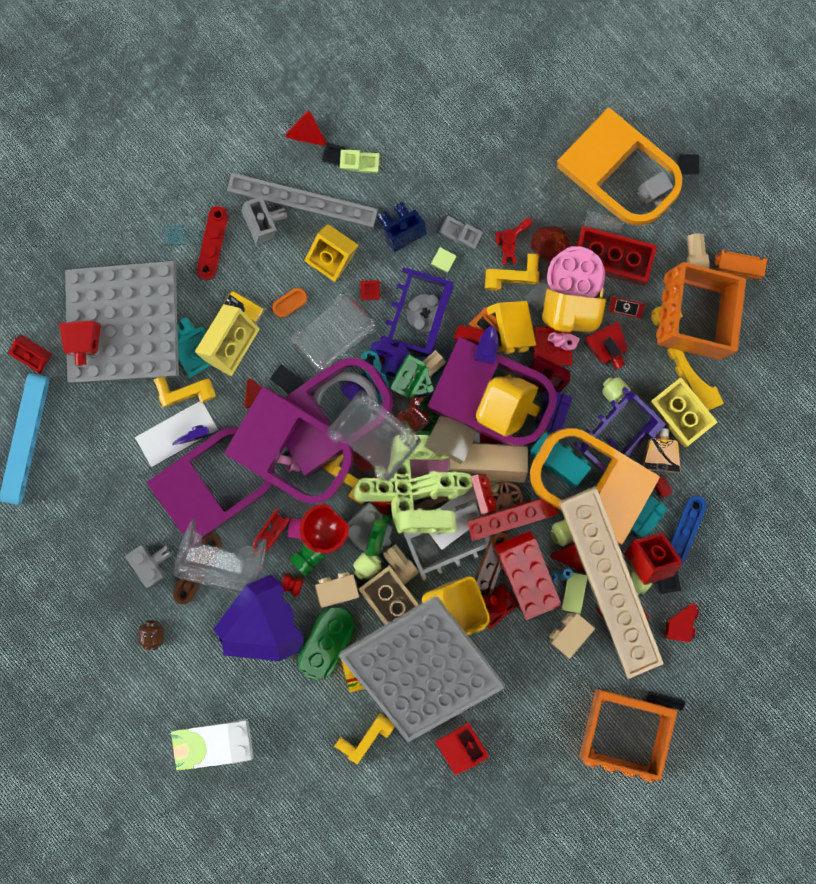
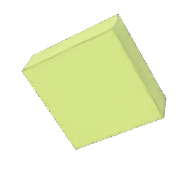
(443, 260)

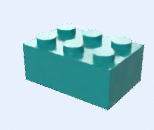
(562, 462)

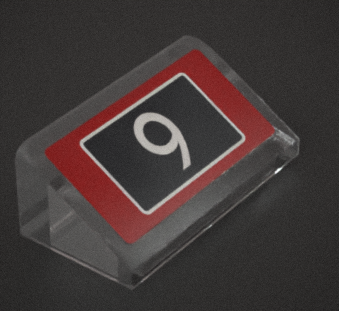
(626, 307)

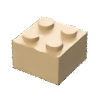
(337, 590)
(571, 634)

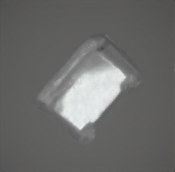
(333, 333)
(374, 435)

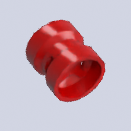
(291, 584)

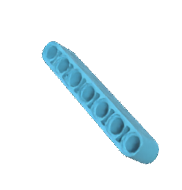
(24, 439)

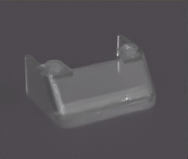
(215, 565)

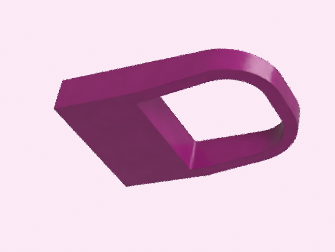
(464, 385)
(265, 436)
(311, 446)
(189, 498)

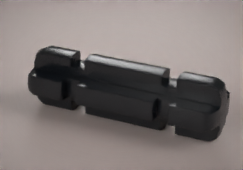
(665, 701)

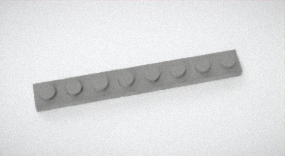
(302, 200)

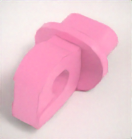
(561, 340)
(289, 462)

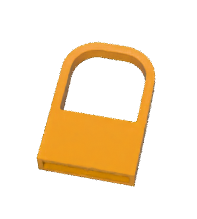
(602, 151)
(621, 488)

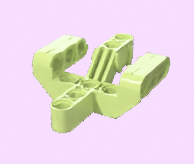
(428, 485)

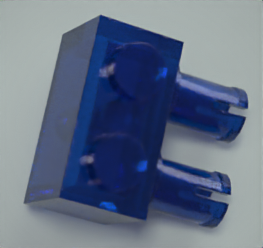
(403, 230)

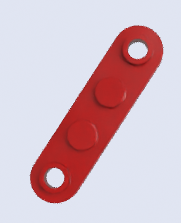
(212, 243)

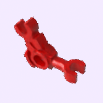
(509, 239)

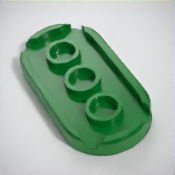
(325, 643)

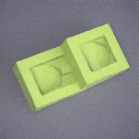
(359, 162)

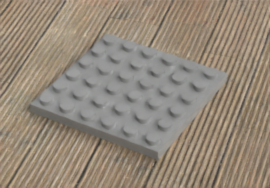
(135, 317)
(422, 669)

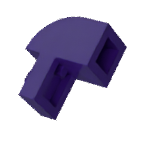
(393, 354)

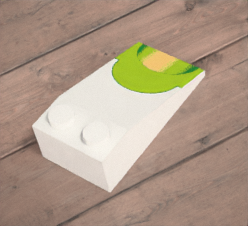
(212, 745)

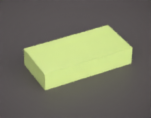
(574, 593)

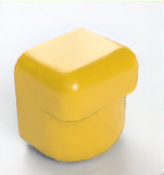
(573, 312)
(507, 405)
(463, 602)

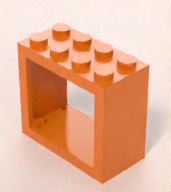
(729, 316)
(654, 769)

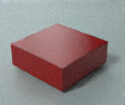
(370, 290)

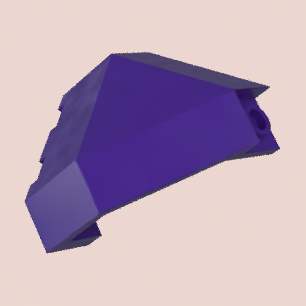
(260, 624)

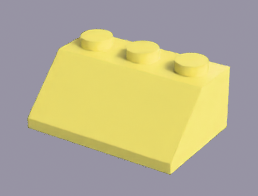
(227, 339)
(682, 412)

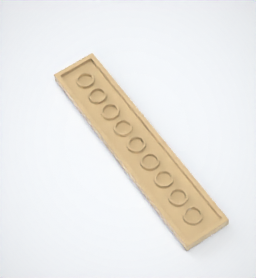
(611, 582)

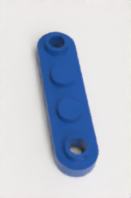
(688, 526)

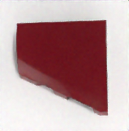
(556, 374)

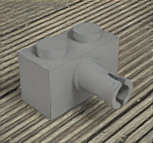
(654, 190)
(260, 220)
(147, 565)

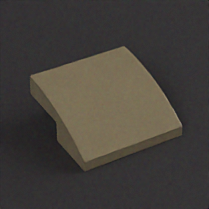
(451, 439)

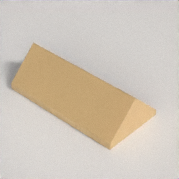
(497, 461)

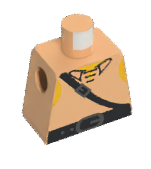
(662, 454)

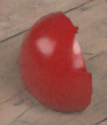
(323, 529)

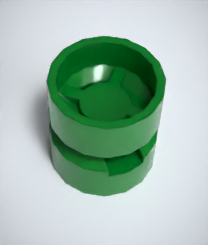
(306, 559)

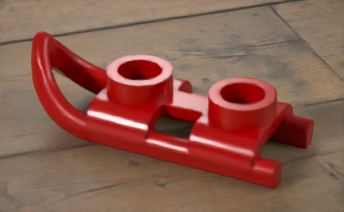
(278, 523)

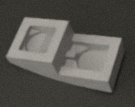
(460, 232)

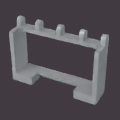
(461, 511)

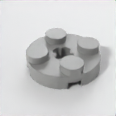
(416, 307)

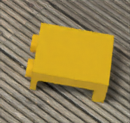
(514, 326)

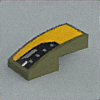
(248, 306)

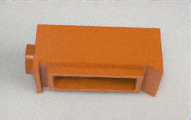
(740, 265)

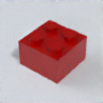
(653, 558)

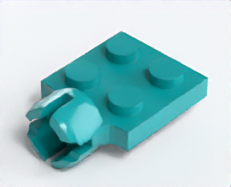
(188, 341)

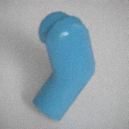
(560, 574)

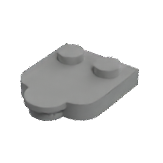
(363, 523)

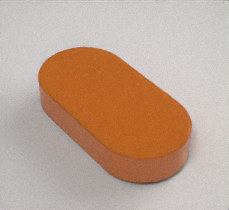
(289, 303)

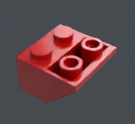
(462, 748)

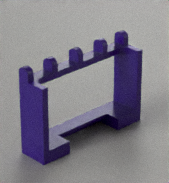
(445, 298)
(650, 429)

